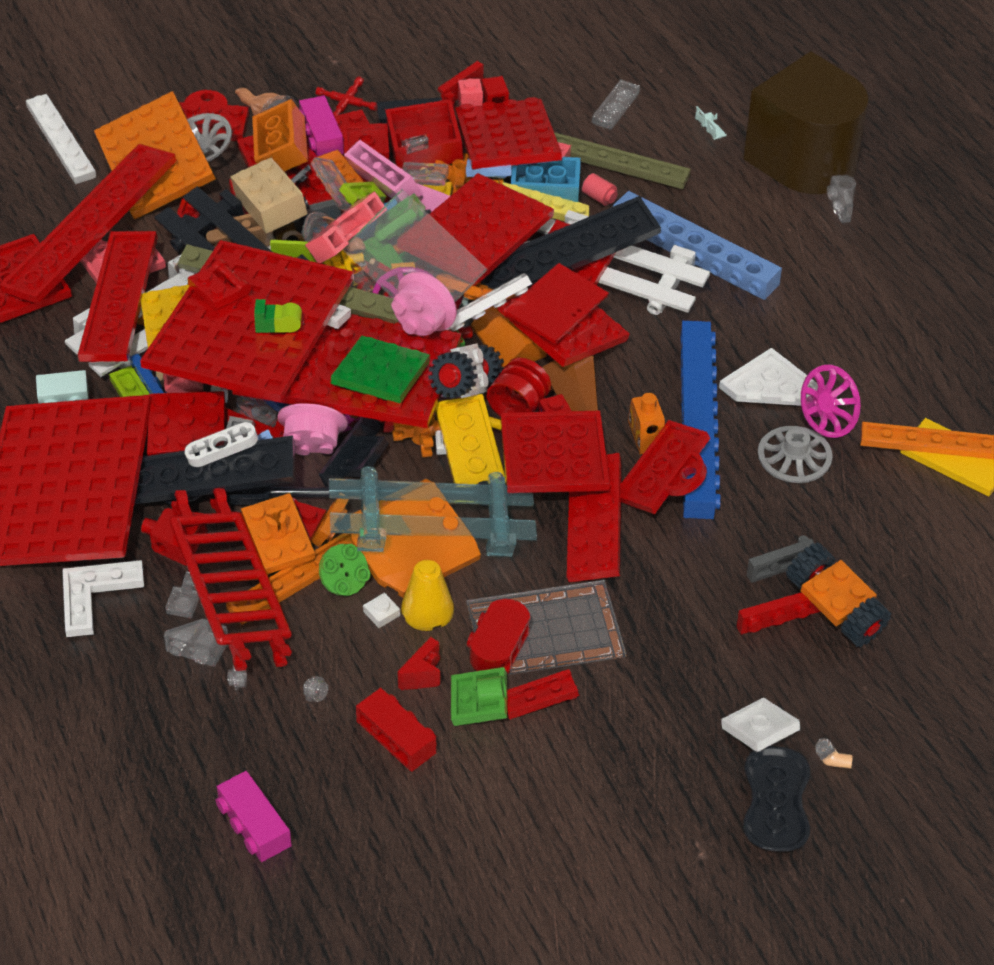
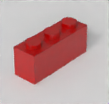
(396, 729)

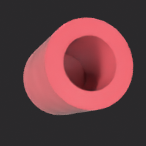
(599, 189)

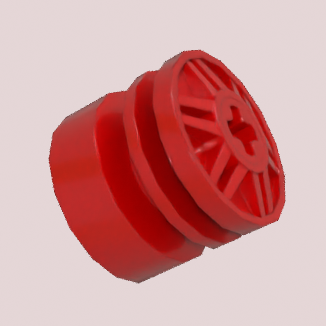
(519, 387)

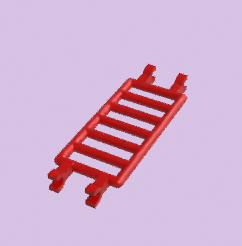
(234, 640)

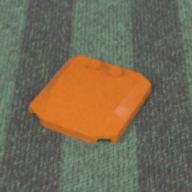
(403, 552)

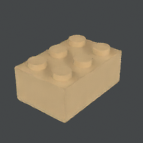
(269, 195)

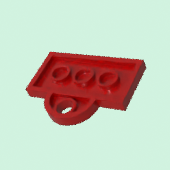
(235, 115)
(665, 467)

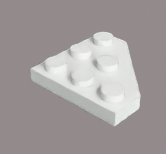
(767, 380)

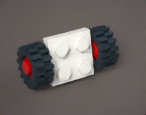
(465, 371)

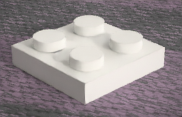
(760, 724)

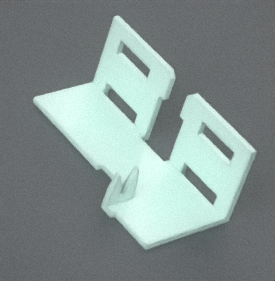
(707, 121)

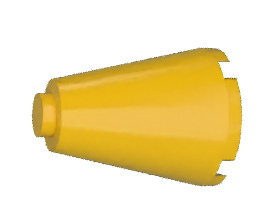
(427, 598)

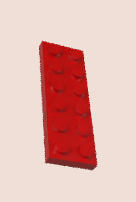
(595, 529)

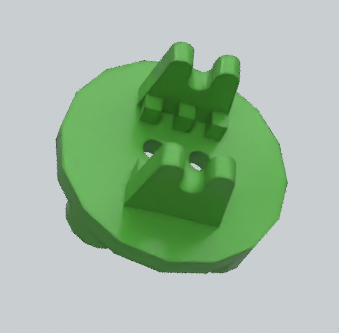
(334, 576)

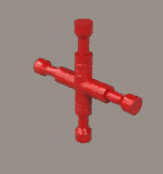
(347, 98)

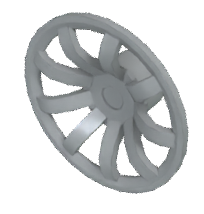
(206, 140)
(795, 446)

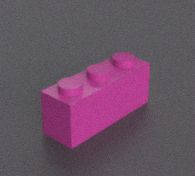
(321, 126)
(253, 816)

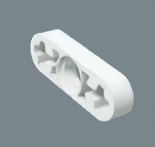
(225, 435)

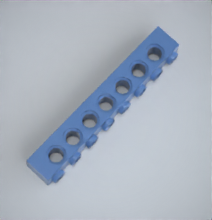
(713, 252)

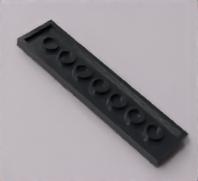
(578, 243)
(261, 465)

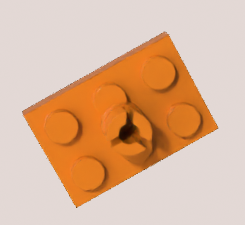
(278, 533)

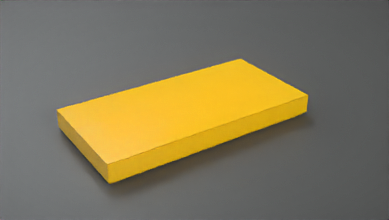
(468, 439)
(970, 471)

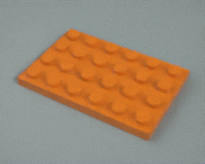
(163, 127)

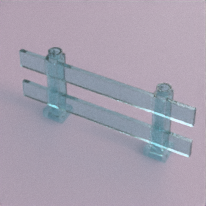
(374, 526)

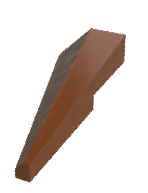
(575, 383)

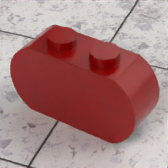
(499, 635)

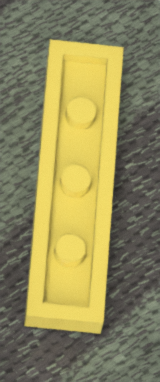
(559, 204)

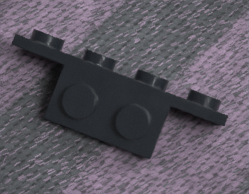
(356, 452)

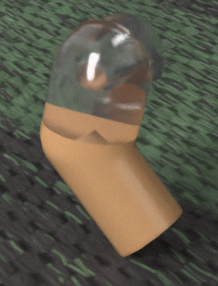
(830, 756)

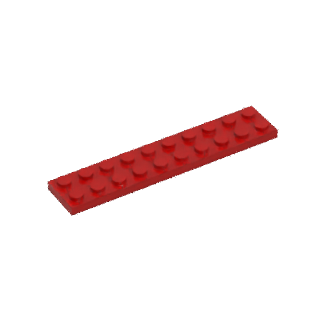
(87, 223)

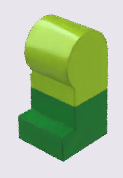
(276, 317)

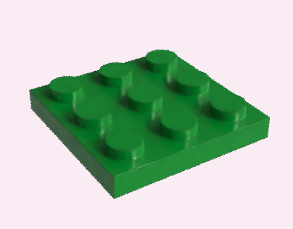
(380, 369)

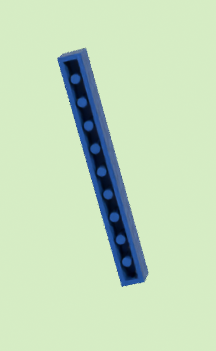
(699, 411)

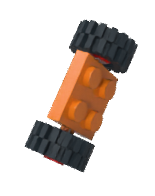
(838, 594)

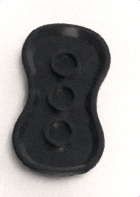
(776, 809)

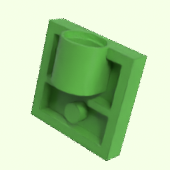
(479, 696)

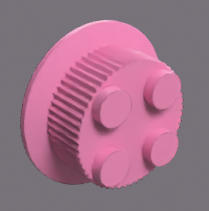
(423, 304)
(312, 427)

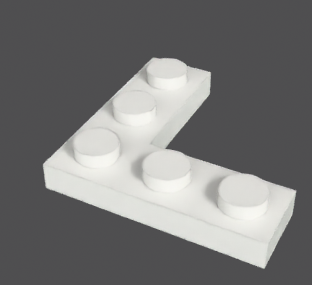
(83, 581)

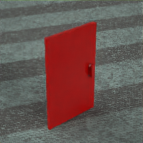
(556, 303)

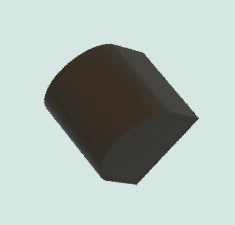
(806, 125)

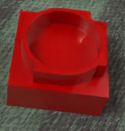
(434, 120)

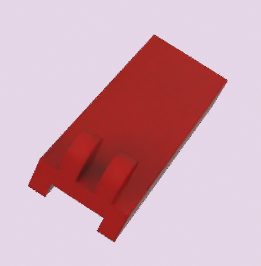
(450, 89)
(541, 694)

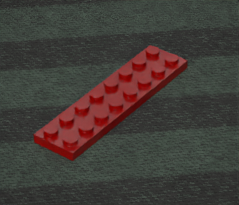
(118, 297)

